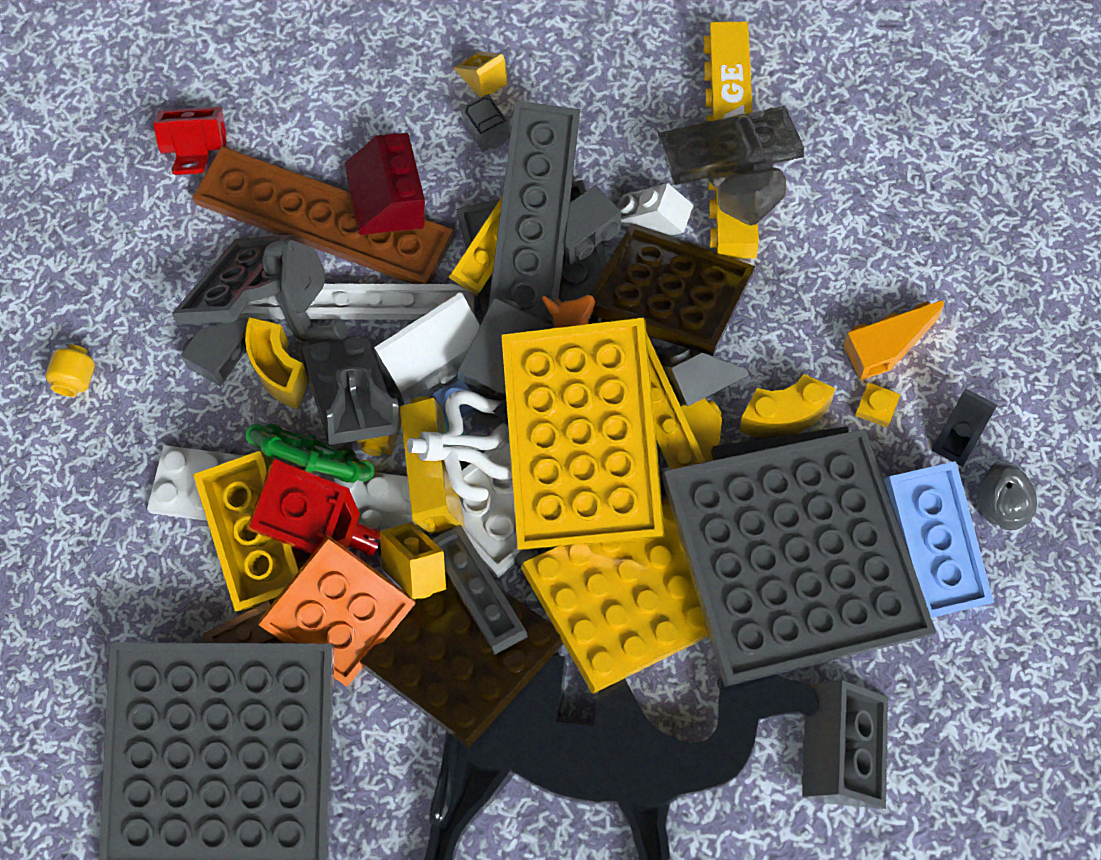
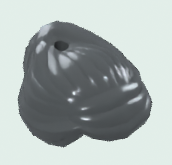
(1010, 505)

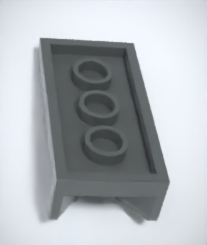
(349, 391)

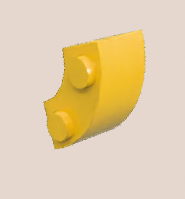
(276, 370)
(787, 410)

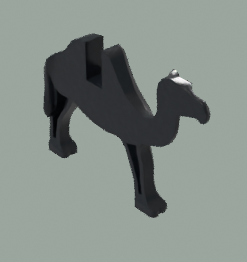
(613, 762)

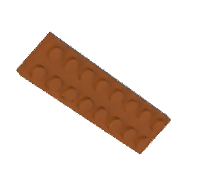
(317, 217)

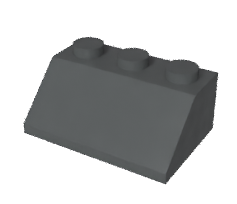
(846, 746)

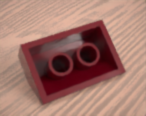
(386, 186)

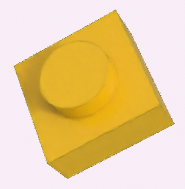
(877, 405)

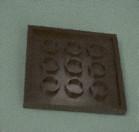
(674, 286)
(448, 669)

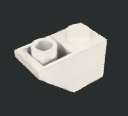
(656, 209)

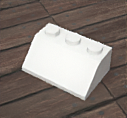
(428, 349)

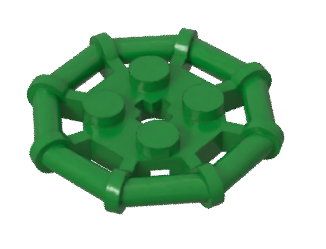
(309, 453)

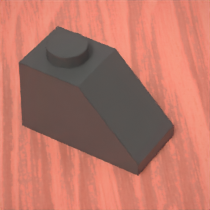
(216, 350)

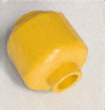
(70, 370)

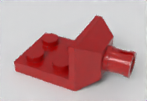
(306, 509)

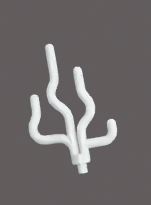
(457, 447)

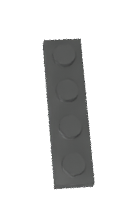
(479, 591)

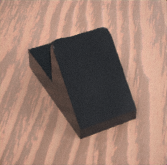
(964, 427)

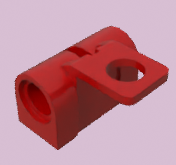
(190, 135)

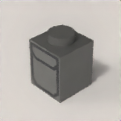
(485, 123)

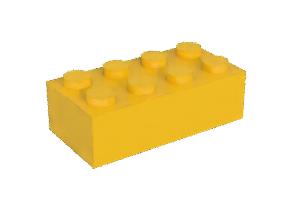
(251, 563)

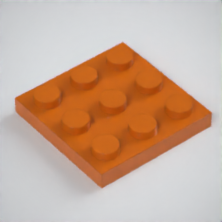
(337, 603)

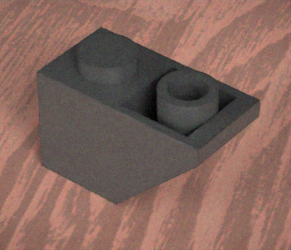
(590, 222)

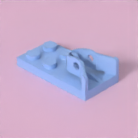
(940, 538)

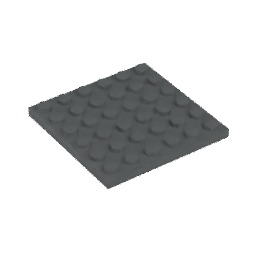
(796, 556)
(217, 751)

